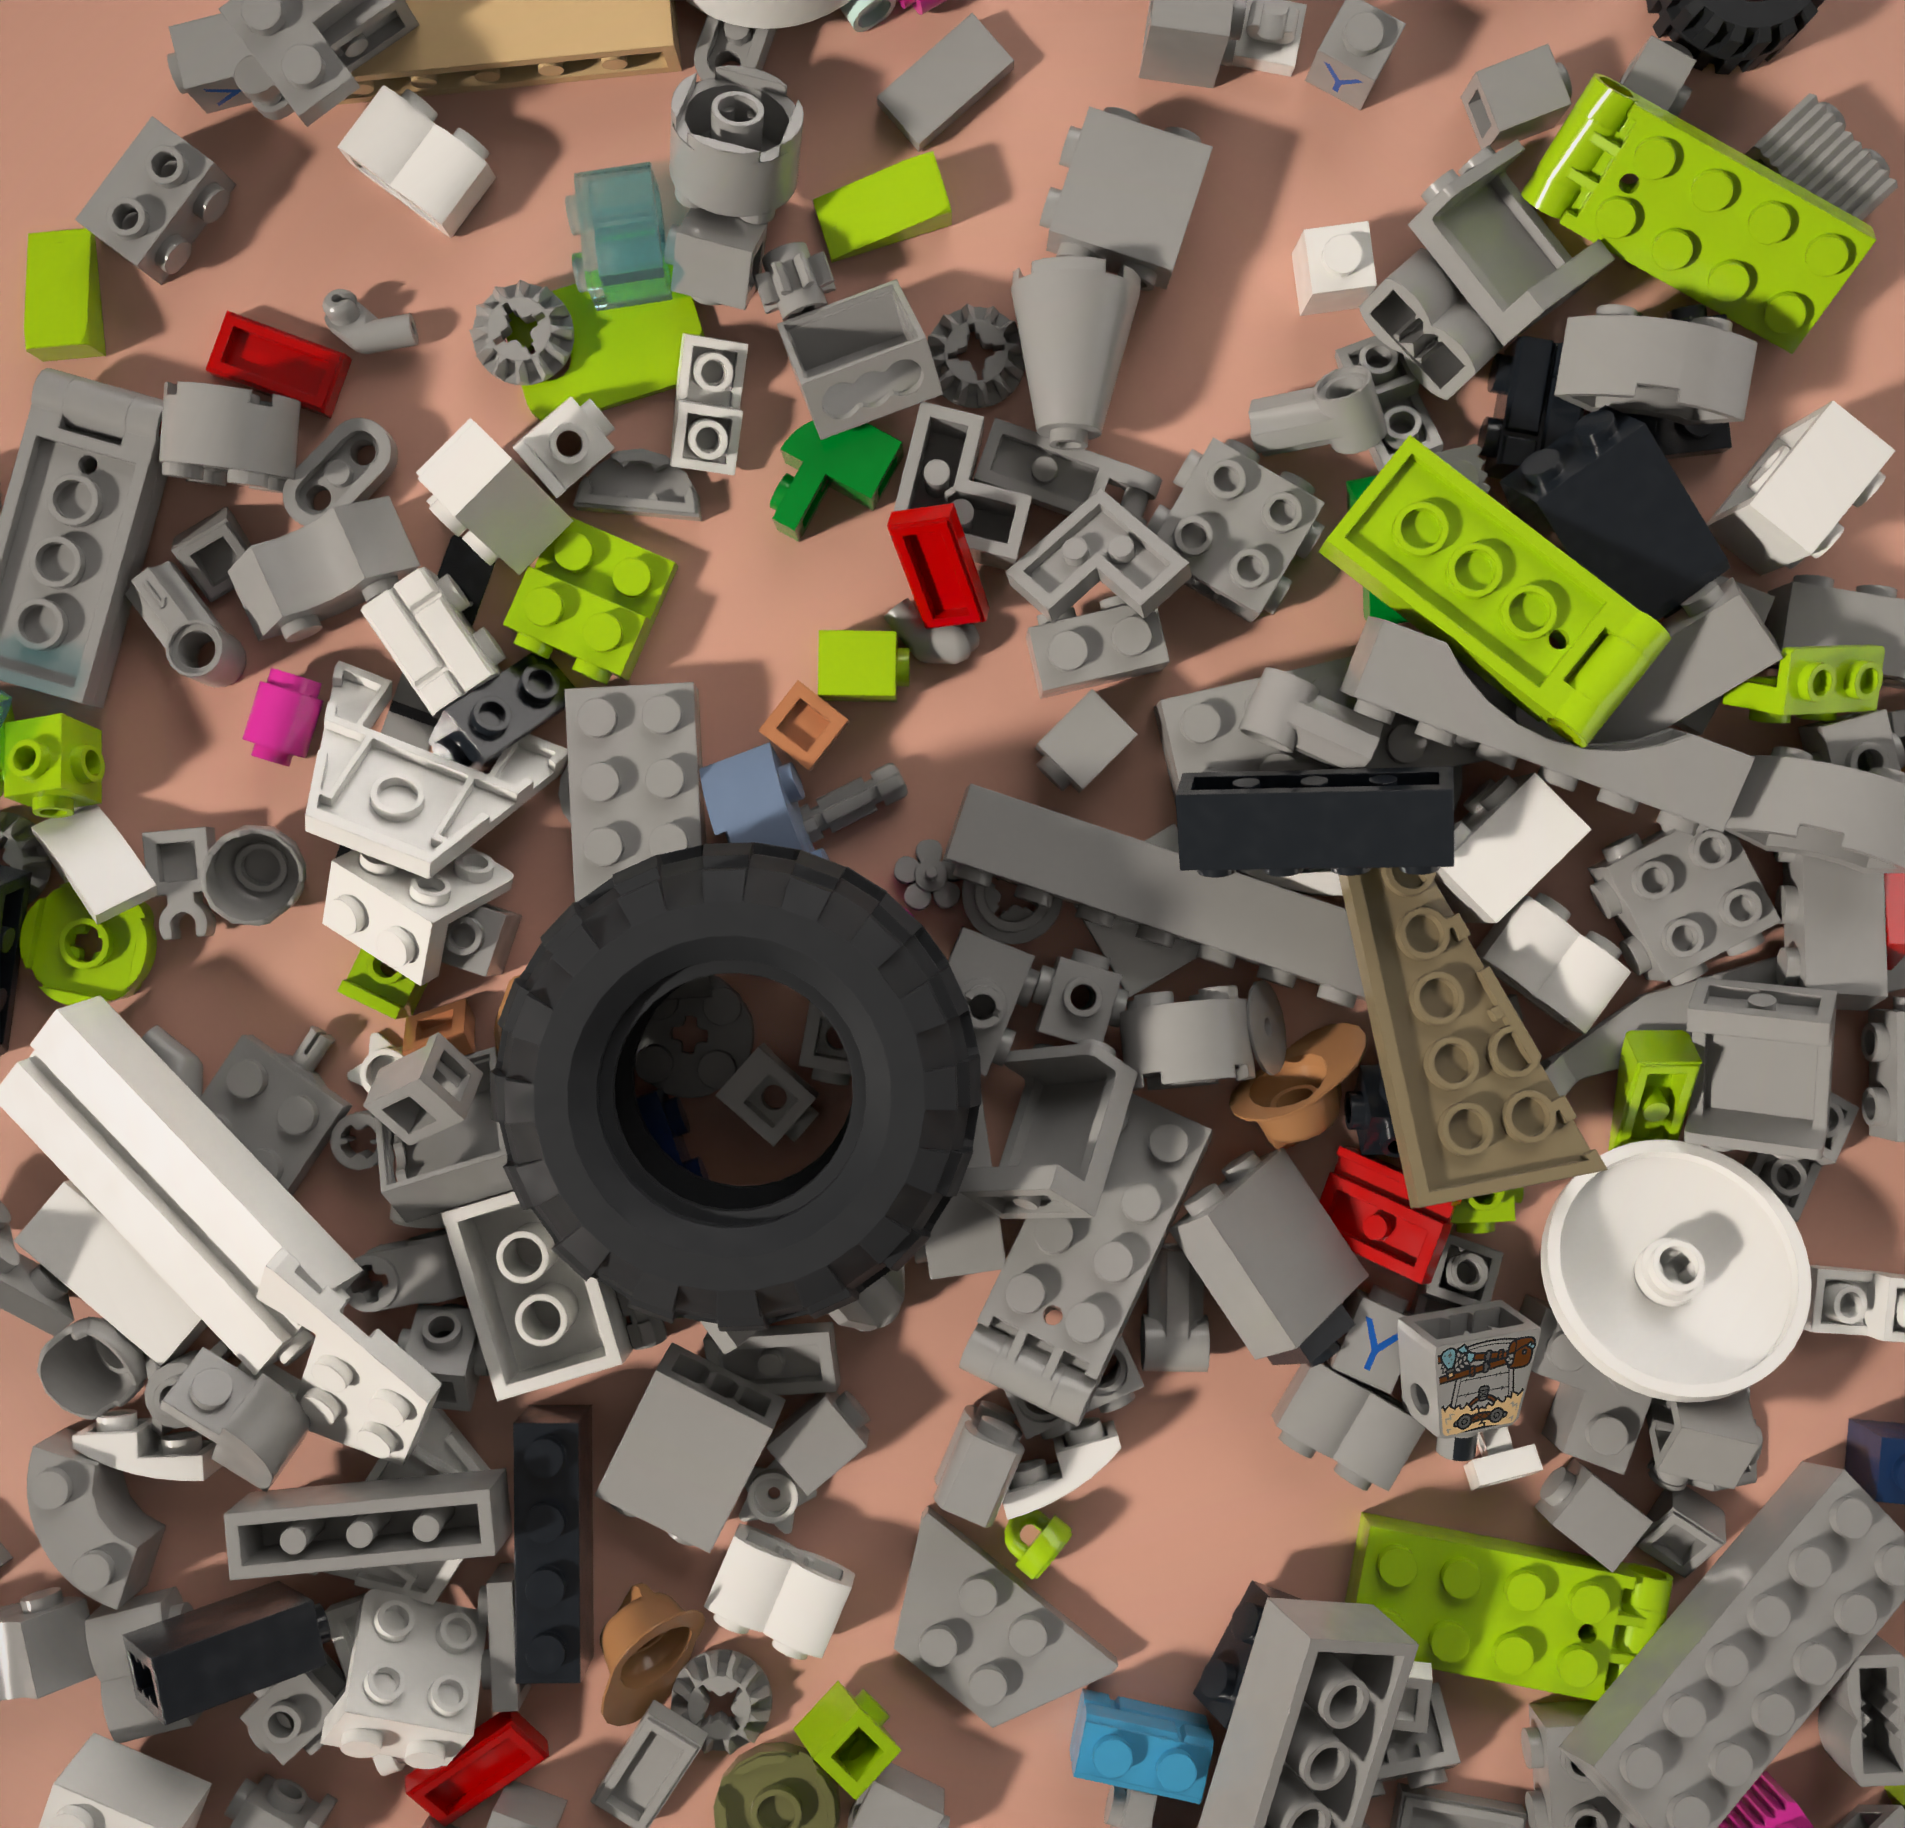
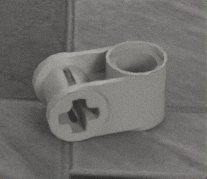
(416, 1269)

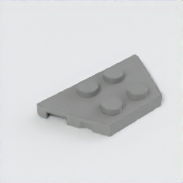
(988, 1631)

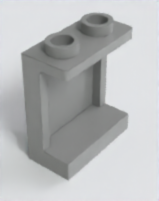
(1500, 246)
(1761, 1067)
(1059, 1134)

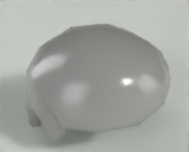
(253, 875)
(91, 1368)

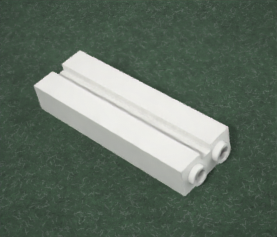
(170, 1177)

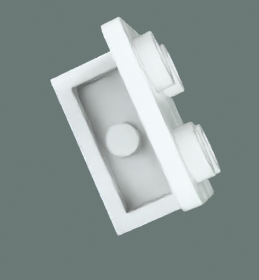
(404, 914)
(409, 1681)

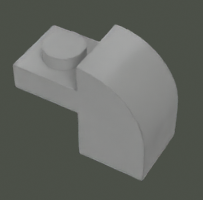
(249, 1419)

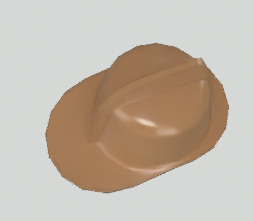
(1307, 1090)
(645, 1652)

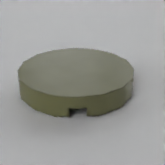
(777, 1789)

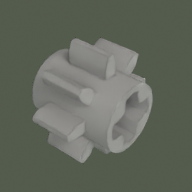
(794, 280)

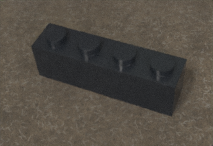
(1316, 821)
(553, 1544)

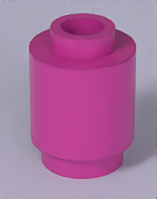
(283, 717)

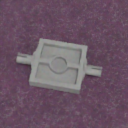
(278, 1104)

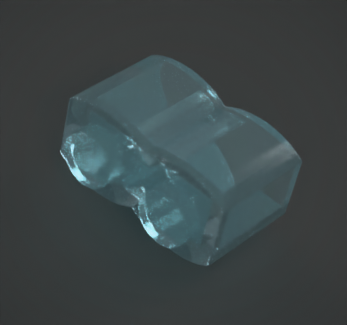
(620, 236)

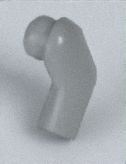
(362, 329)
(932, 645)

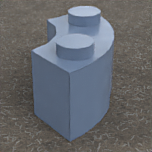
(757, 800)

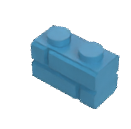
(1141, 1746)

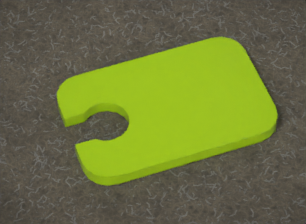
(615, 351)

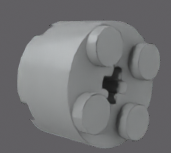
(735, 143)
(228, 436)
(1187, 1040)

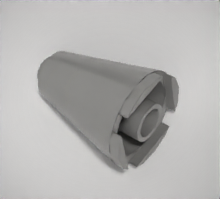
(1073, 342)

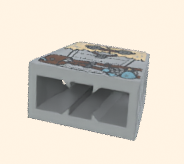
(1465, 1371)

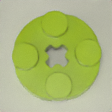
(60, 966)

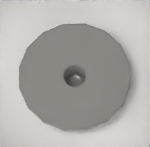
(1266, 1027)

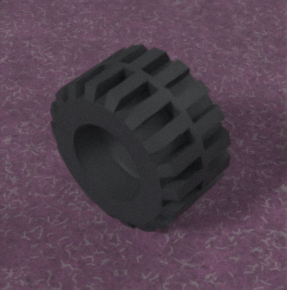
(1732, 30)

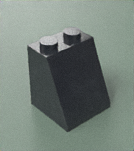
(1618, 511)

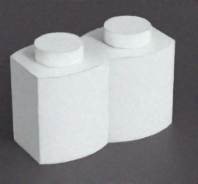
(418, 160)
(1554, 963)
(779, 1592)

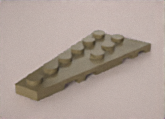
(1452, 1051)

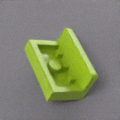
(1814, 684)

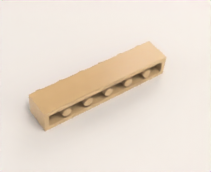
(522, 44)

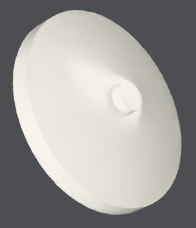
(1676, 1271)

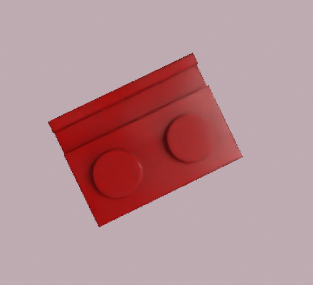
(1375, 1216)

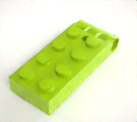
(1697, 213)
(1495, 593)
(1508, 1605)

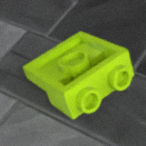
(591, 601)

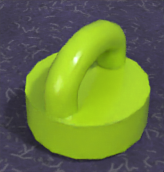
(1044, 1548)

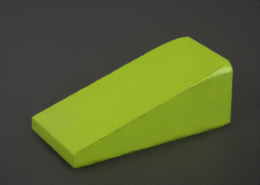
(884, 208)
(63, 296)
(1653, 1086)

